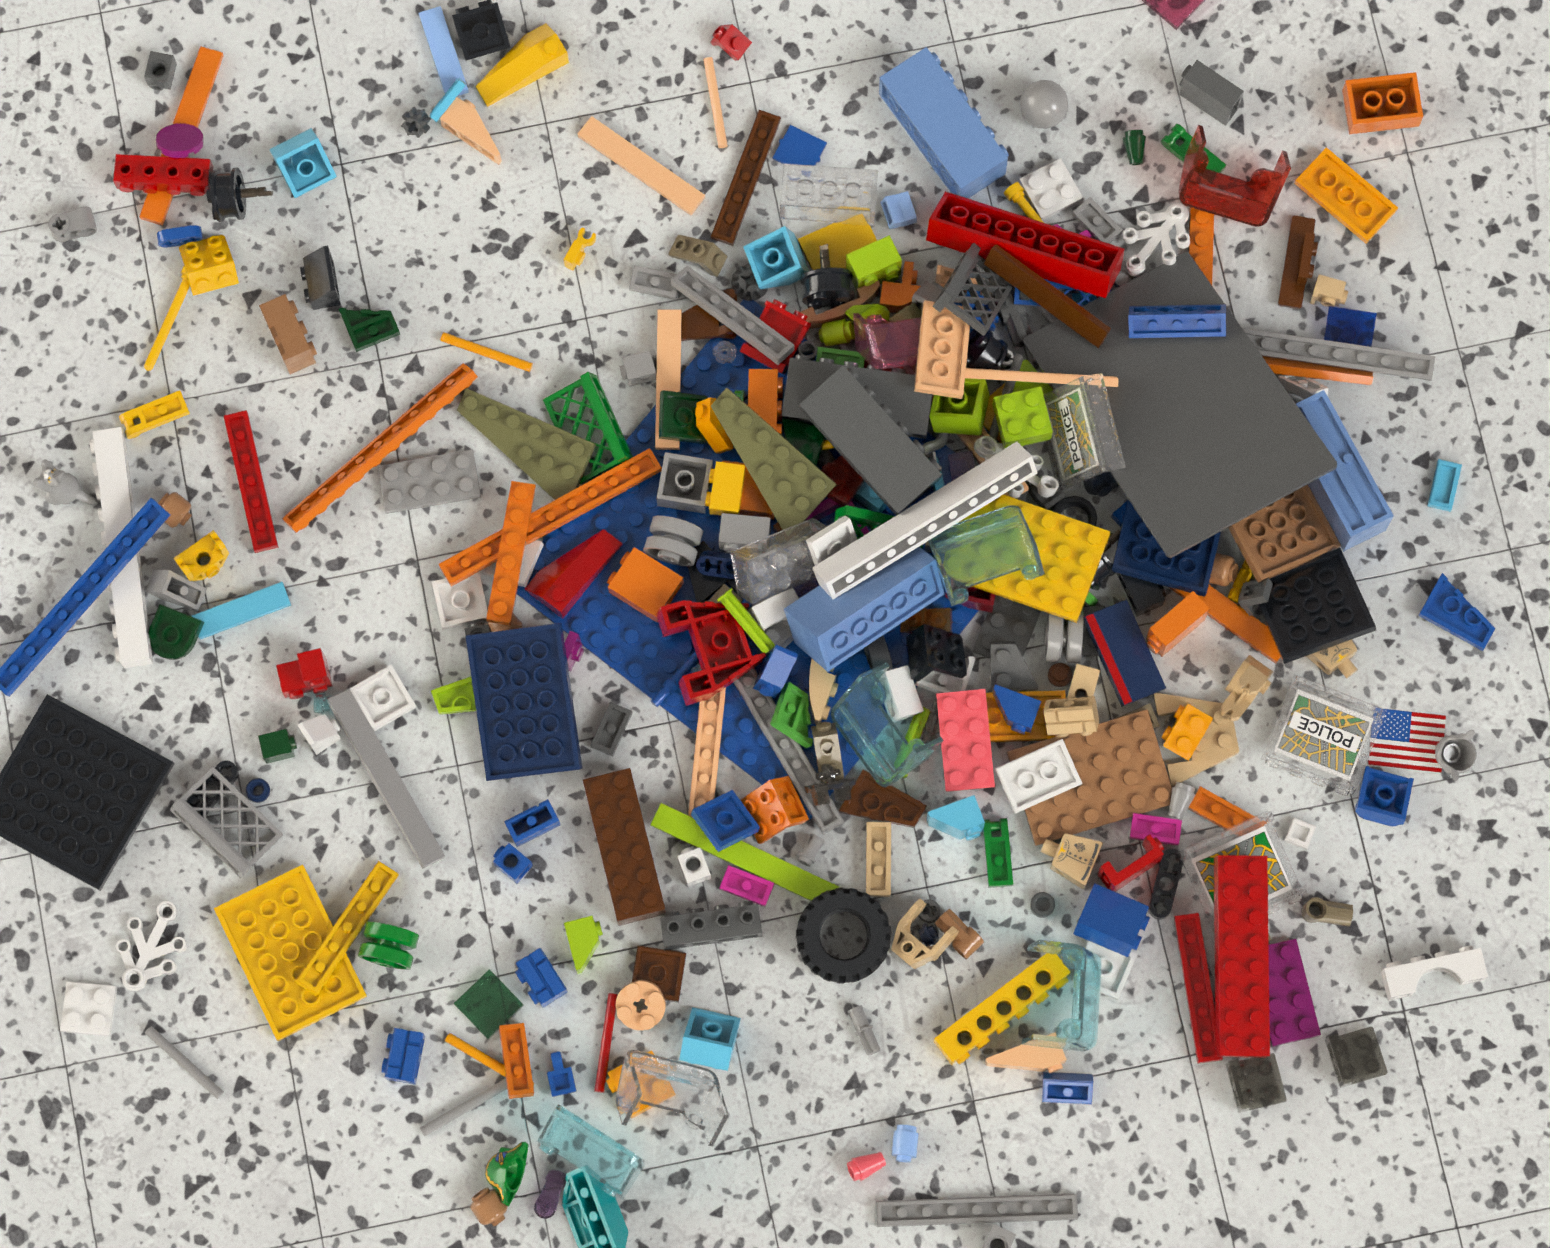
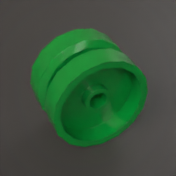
(388, 945)

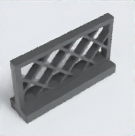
(960, 281)

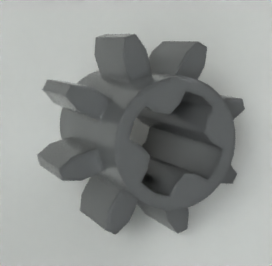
(416, 122)

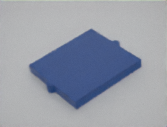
(799, 148)

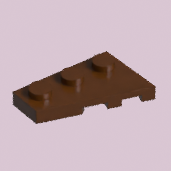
(882, 803)

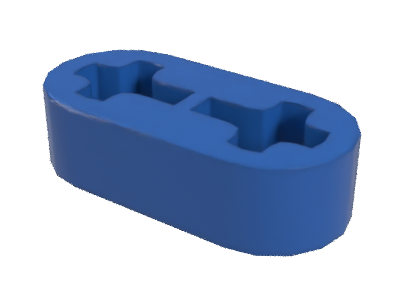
(179, 236)

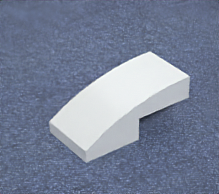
(772, 610)

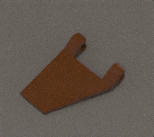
(702, 325)

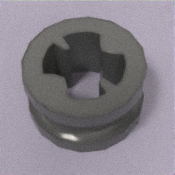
(932, 904)

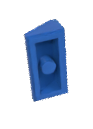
(1067, 1088)

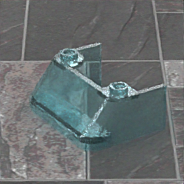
(873, 732)
(1081, 1030)
(591, 1151)

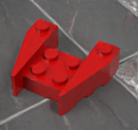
(717, 642)

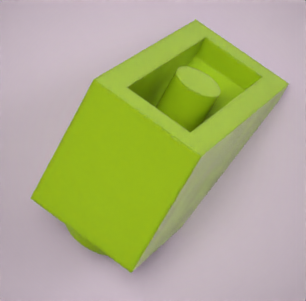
(583, 940)

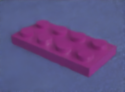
(1290, 999)

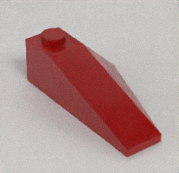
(570, 575)

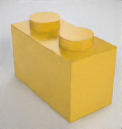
(726, 488)

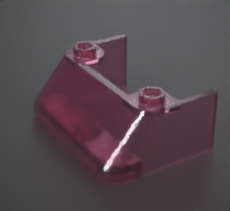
(885, 342)

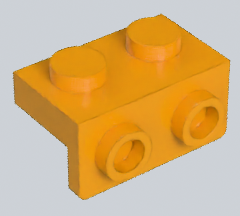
(1186, 731)

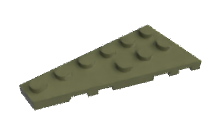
(541, 450)
(781, 472)

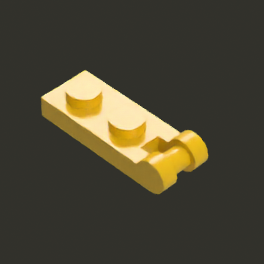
(154, 414)

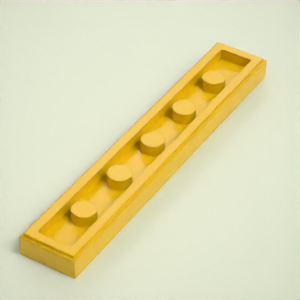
(347, 928)

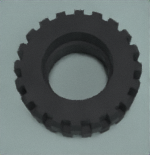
(876, 927)

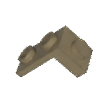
(699, 251)
(827, 746)

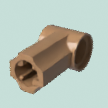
(967, 939)

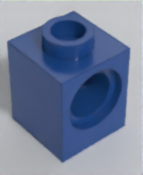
(519, 870)

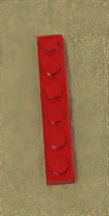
(251, 481)
(1197, 986)

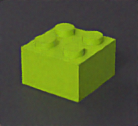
(874, 263)
(963, 414)
(1022, 417)

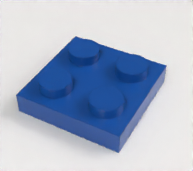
(725, 820)

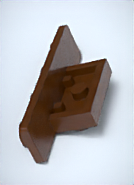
(1297, 262)

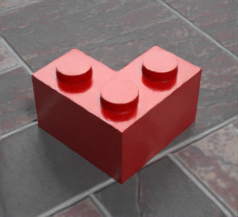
(305, 674)

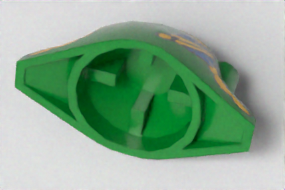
(506, 1171)

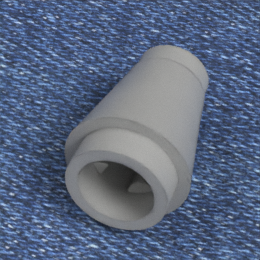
(1181, 798)

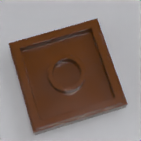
(662, 968)

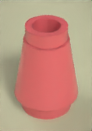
(866, 1165)

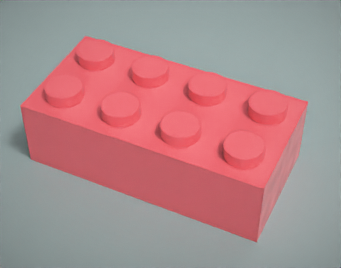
(966, 740)

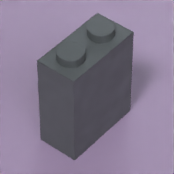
(1210, 92)

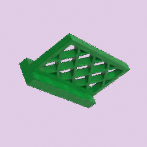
(602, 414)

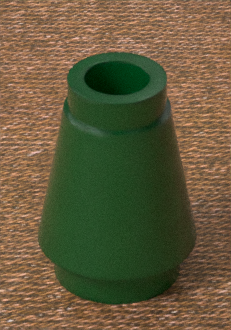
(1135, 145)

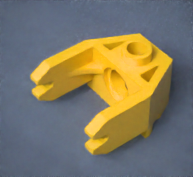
(208, 546)

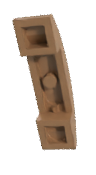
(864, 295)

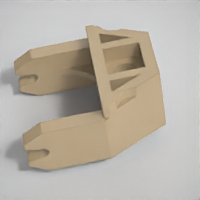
(1245, 686)
(920, 953)

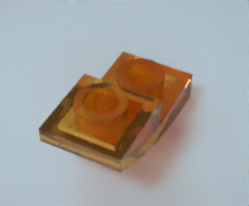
(937, 617)

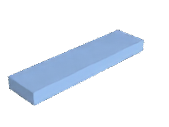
(442, 48)

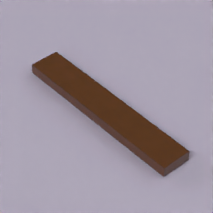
(746, 177)
(1047, 296)

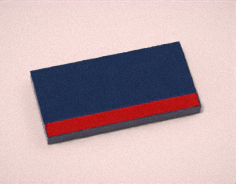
(1124, 653)

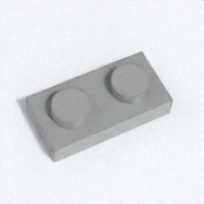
(1097, 221)
(653, 282)

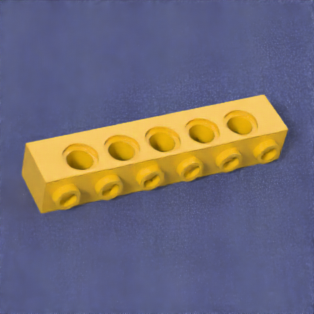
(1048, 964)

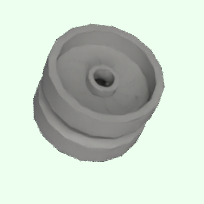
(673, 540)
(1063, 635)

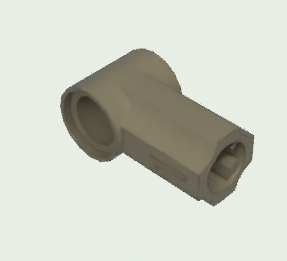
(1330, 912)

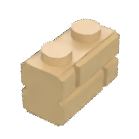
(1071, 716)

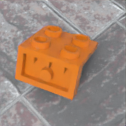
(775, 807)

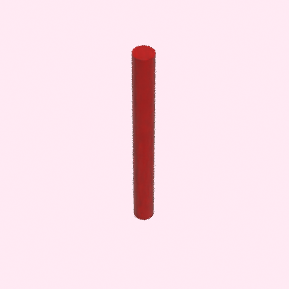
(606, 1043)

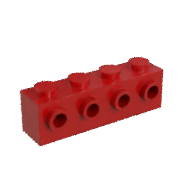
(162, 174)

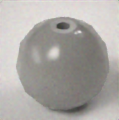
(1044, 104)

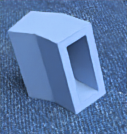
(898, 210)

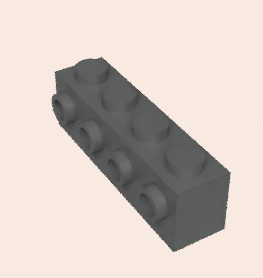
(711, 926)

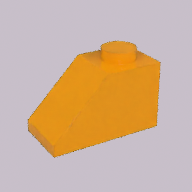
(711, 427)

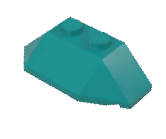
(592, 1213)

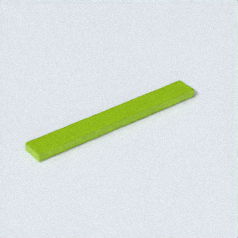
(742, 855)

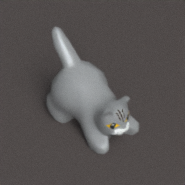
(60, 486)

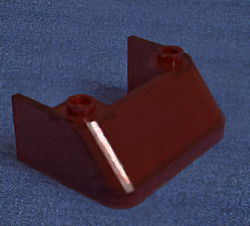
(1226, 195)

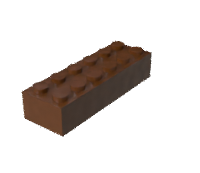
(624, 847)

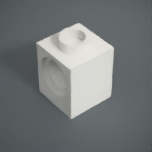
(698, 876)

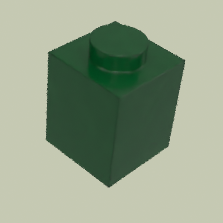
(277, 745)

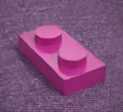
(1165, 829)
(746, 886)

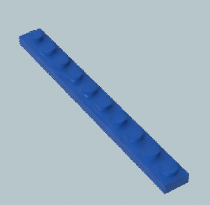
(81, 595)

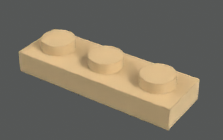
(878, 859)

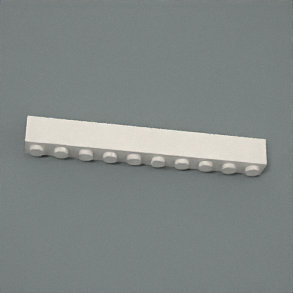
(116, 512)
(924, 520)

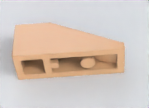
(466, 124)
(1029, 1058)

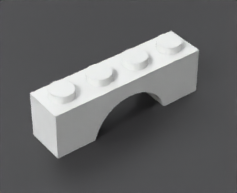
(1402, 979)

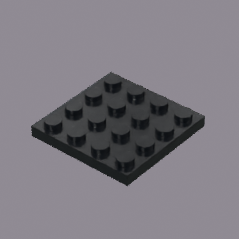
(1315, 607)

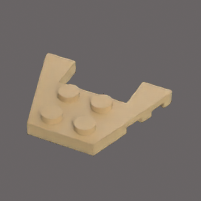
(1215, 746)

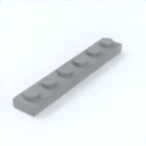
(732, 315)

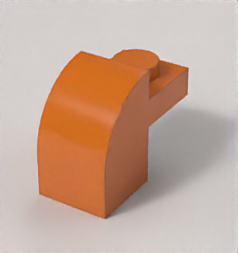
(899, 295)

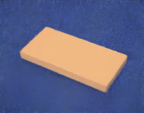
(941, 353)

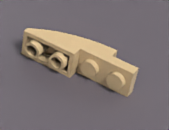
(821, 688)

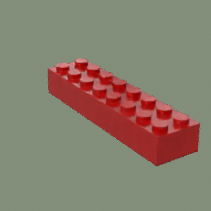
(1043, 248)
(1241, 956)

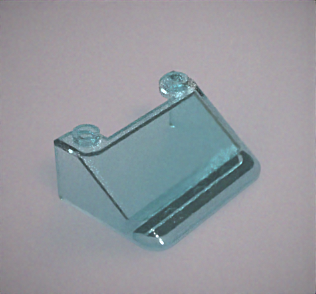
(985, 550)

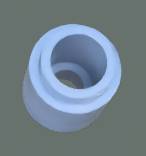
(905, 1143)

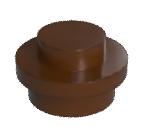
(1059, 674)

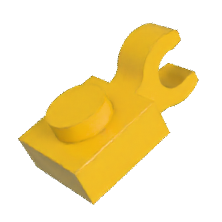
(576, 252)

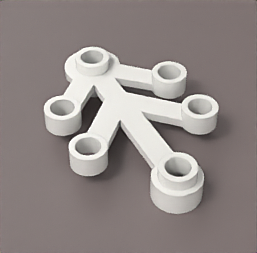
(1157, 235)
(1047, 485)
(149, 951)

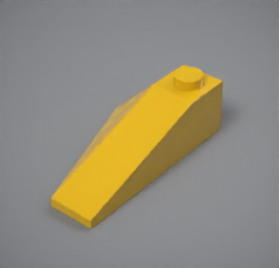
(529, 60)

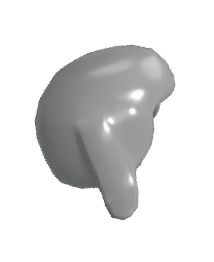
(1456, 753)

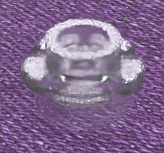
(724, 346)

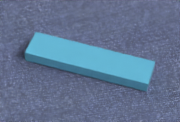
(243, 610)

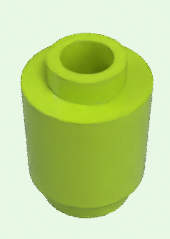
(837, 332)

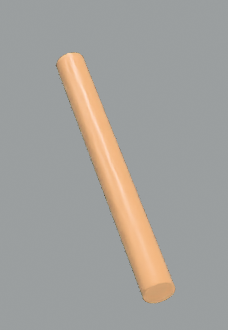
(715, 102)

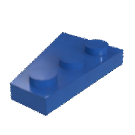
(1456, 615)

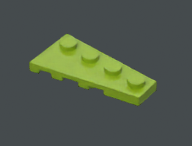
(455, 697)

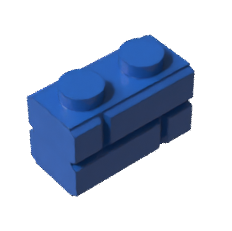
(532, 823)
(540, 977)
(404, 1056)

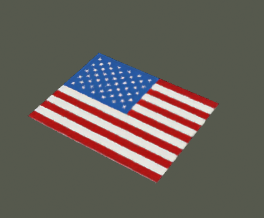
(1408, 741)

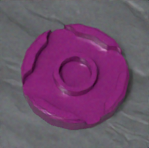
(179, 140)

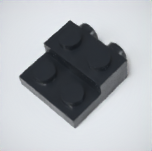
(480, 30)

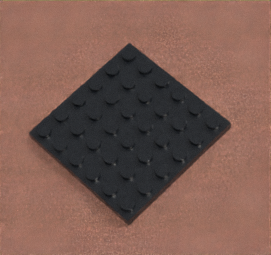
(77, 791)

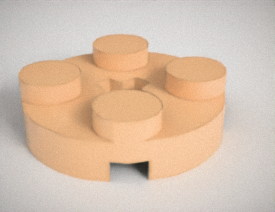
(628, 1012)

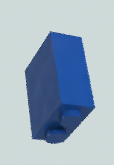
(1112, 920)

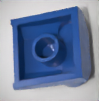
(1384, 797)

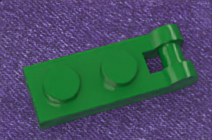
(1178, 131)
(998, 854)

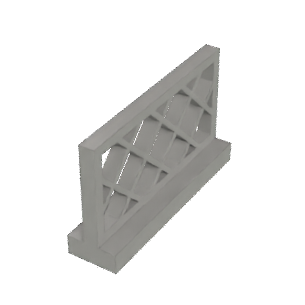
(216, 840)

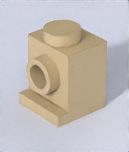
(1329, 291)

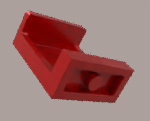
(789, 325)
(1115, 881)

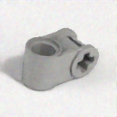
(75, 224)

